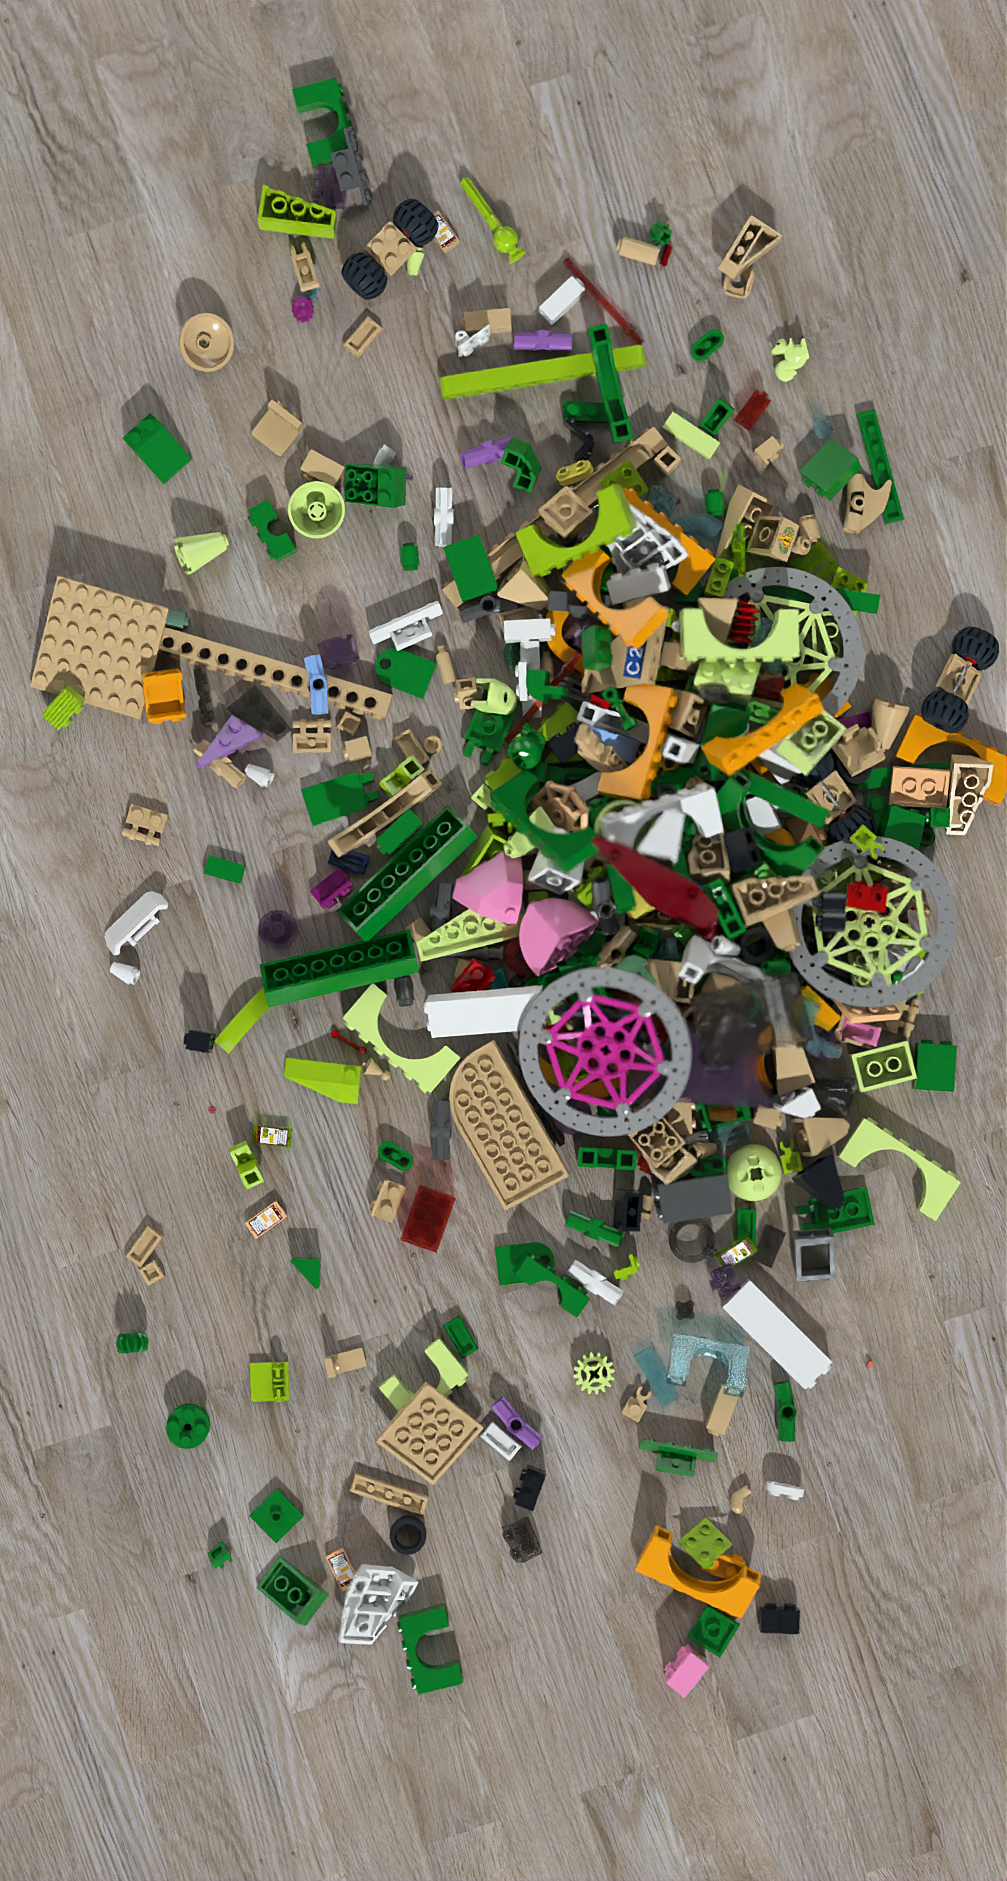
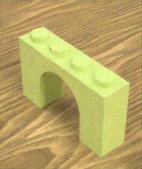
(450, 1369)

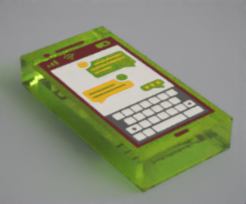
(272, 1136)
(737, 1251)

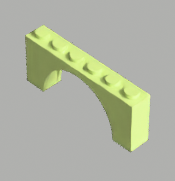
(699, 643)
(364, 1018)
(937, 1184)

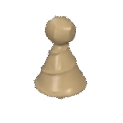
(373, 1069)

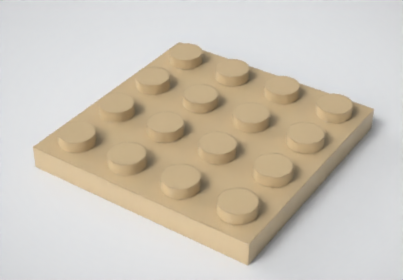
(429, 1433)

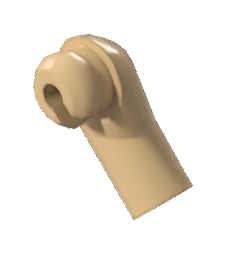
(737, 1499)

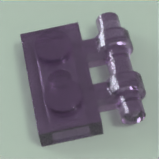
(333, 195)

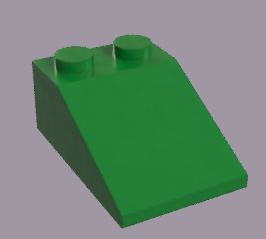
(156, 448)
(292, 1591)

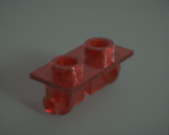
(752, 410)

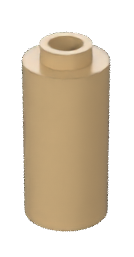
(638, 250)

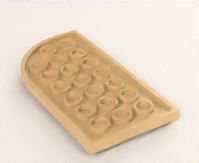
(503, 1128)

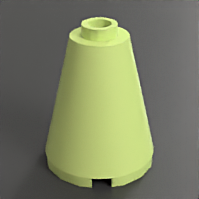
(199, 549)

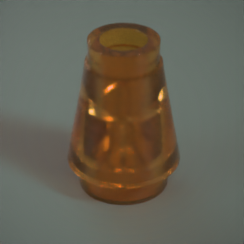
(723, 1113)

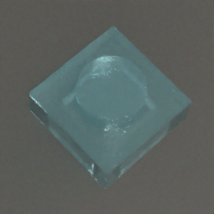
(822, 427)

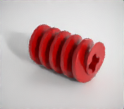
(744, 623)

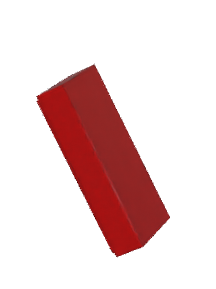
(599, 701)

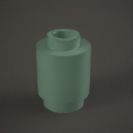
(177, 620)

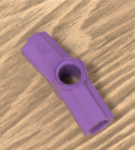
(485, 453)
(525, 1431)

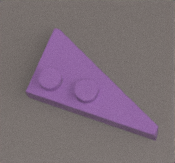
(231, 737)

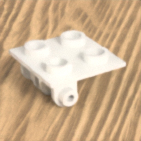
(465, 344)

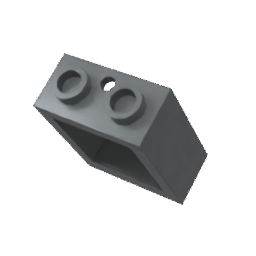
(813, 1237)

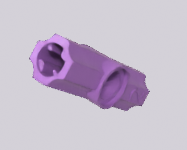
(542, 341)

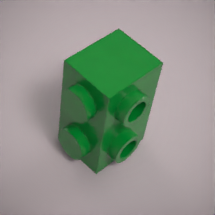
(596, 648)

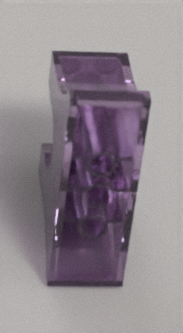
(730, 1085)

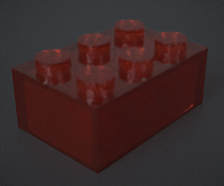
(428, 1218)

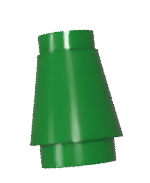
(776, 966)

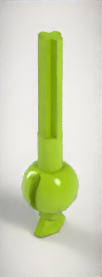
(504, 238)

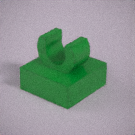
(219, 1555)

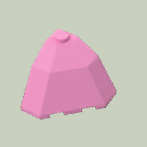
(493, 888)

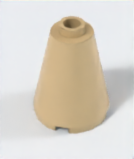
(887, 720)

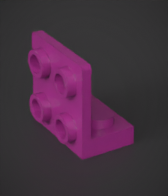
(331, 888)

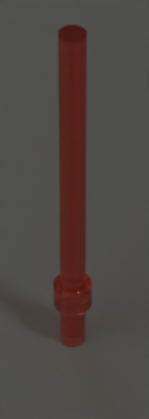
(627, 327)
(566, 669)

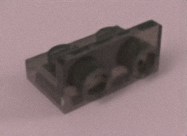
(521, 1540)

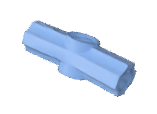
(315, 672)

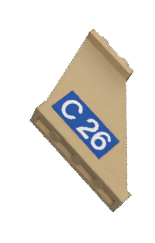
(629, 664)

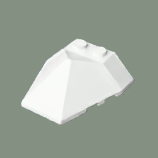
(646, 546)
(372, 1600)

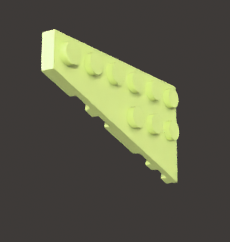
(466, 933)

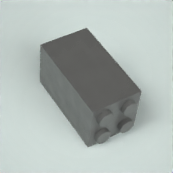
(693, 1198)

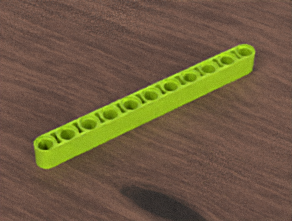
(535, 373)

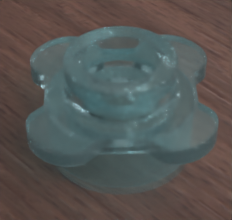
(313, 296)

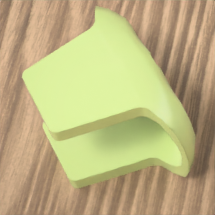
(496, 697)

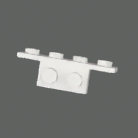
(407, 628)
(529, 661)

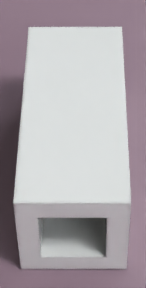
(562, 300)
(528, 630)

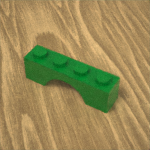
(532, 1271)

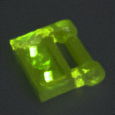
(815, 557)

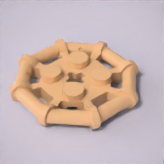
(563, 806)

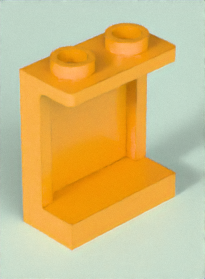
(163, 696)

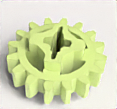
(601, 1362)

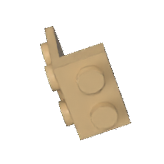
(278, 428)

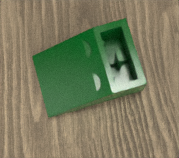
(375, 485)

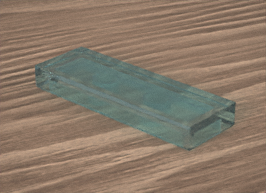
(656, 1376)

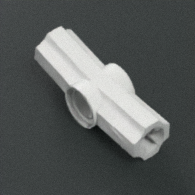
(443, 517)
(595, 1282)

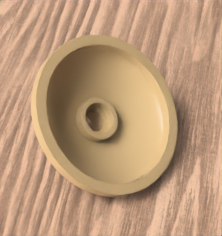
(217, 342)

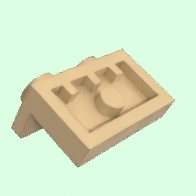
(388, 1200)

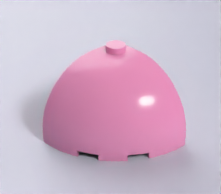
(553, 931)

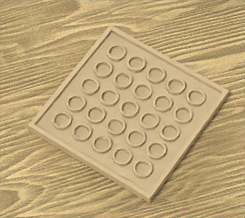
(99, 645)

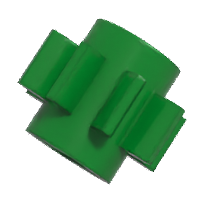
(660, 233)

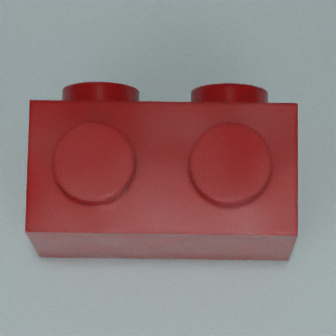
(866, 897)

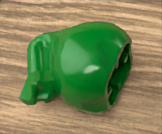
(527, 748)

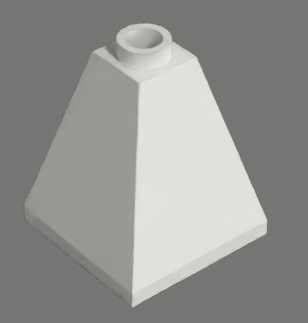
(778, 765)

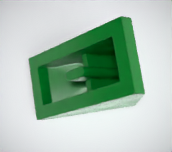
(717, 417)
(309, 1268)

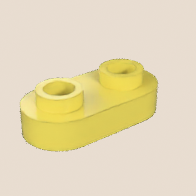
(574, 472)

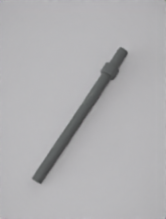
(548, 1118)

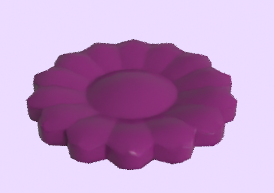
(302, 308)

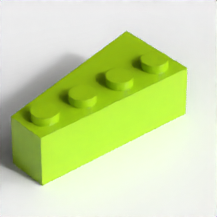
(294, 216)

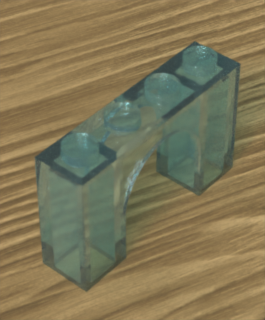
(732, 1356)

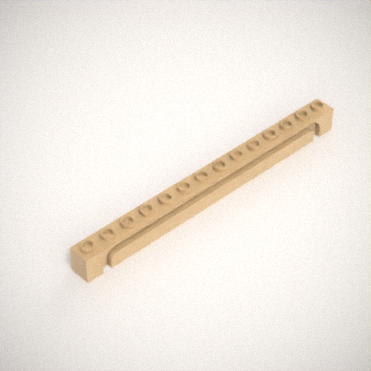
(507, 554)

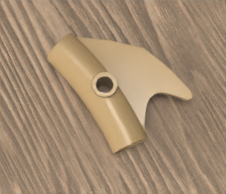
(871, 502)

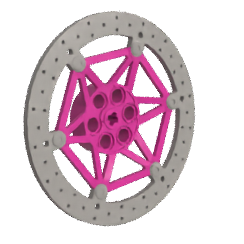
(604, 1057)

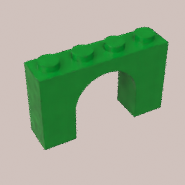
(324, 96)
(622, 891)
(427, 1676)

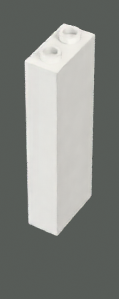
(480, 1011)
(777, 1334)

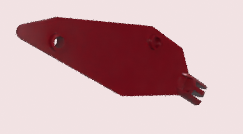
(663, 888)

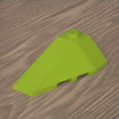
(332, 1080)

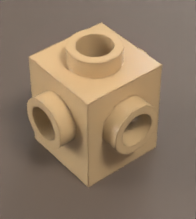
(466, 693)

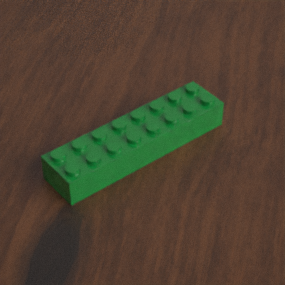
(407, 873)
(339, 968)

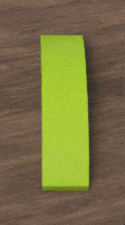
(243, 1022)

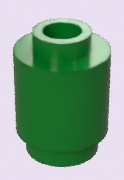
(714, 503)
(409, 557)

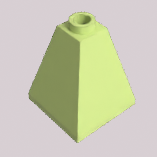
(518, 844)

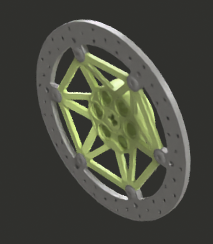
(814, 611)
(922, 941)

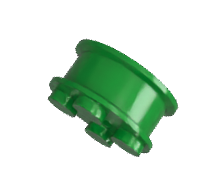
(188, 1437)

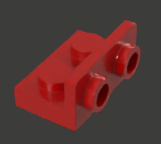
(474, 978)

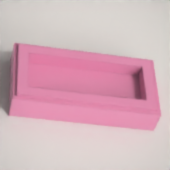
(860, 1032)

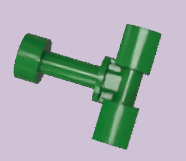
(616, 698)

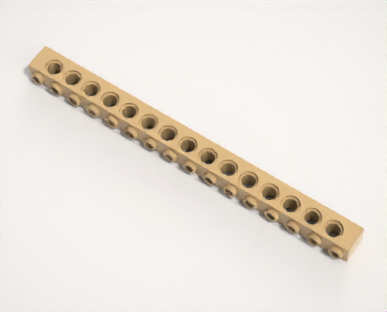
(382, 699)

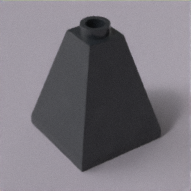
(822, 1182)

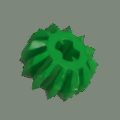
(132, 1342)

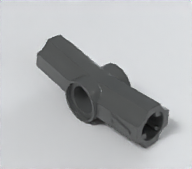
(475, 609)
(602, 896)
(441, 908)
(441, 1130)

